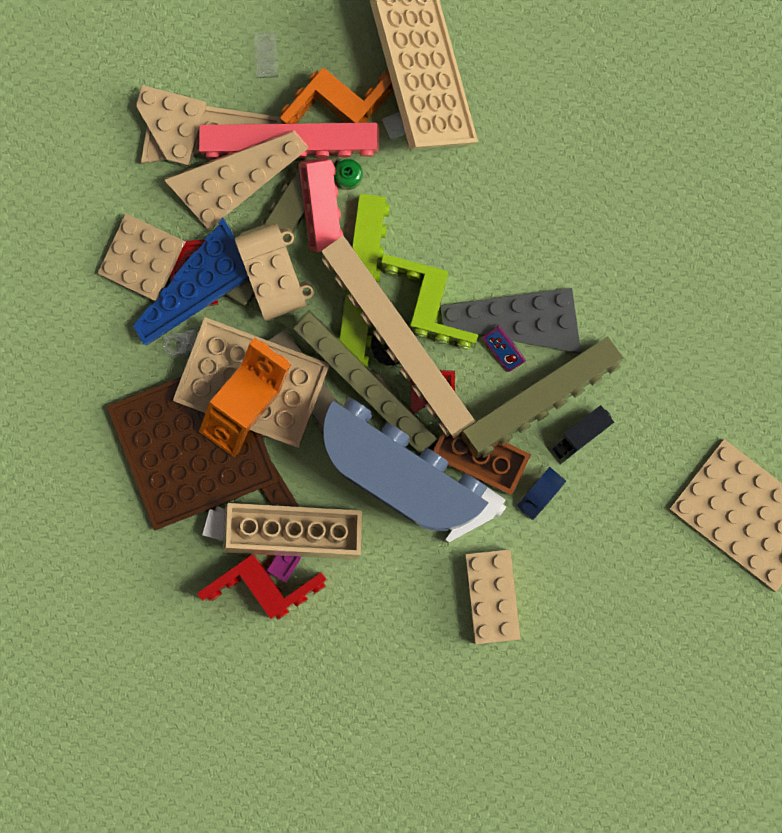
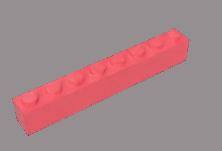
(320, 137)

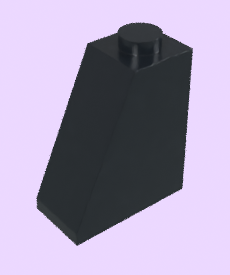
(580, 434)

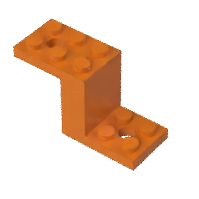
(337, 98)
(245, 397)

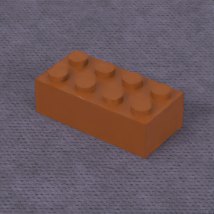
(499, 469)

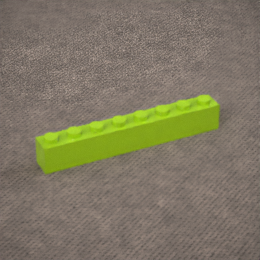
(366, 244)

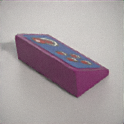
(503, 348)

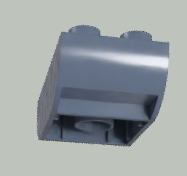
(396, 475)

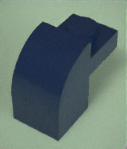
(541, 493)

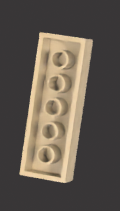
(292, 531)

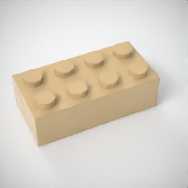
(492, 596)

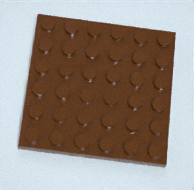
(179, 466)

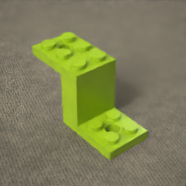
(429, 301)

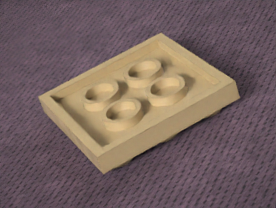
(141, 257)

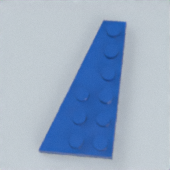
(199, 282)

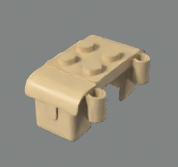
(271, 270)

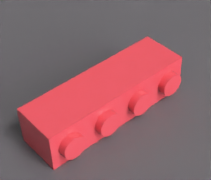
(320, 203)

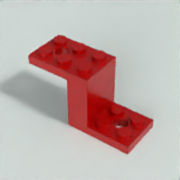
(262, 587)

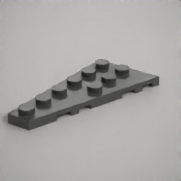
(530, 319)

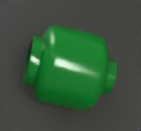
(351, 181)

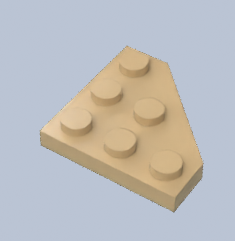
(172, 121)

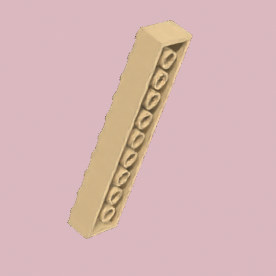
(398, 336)

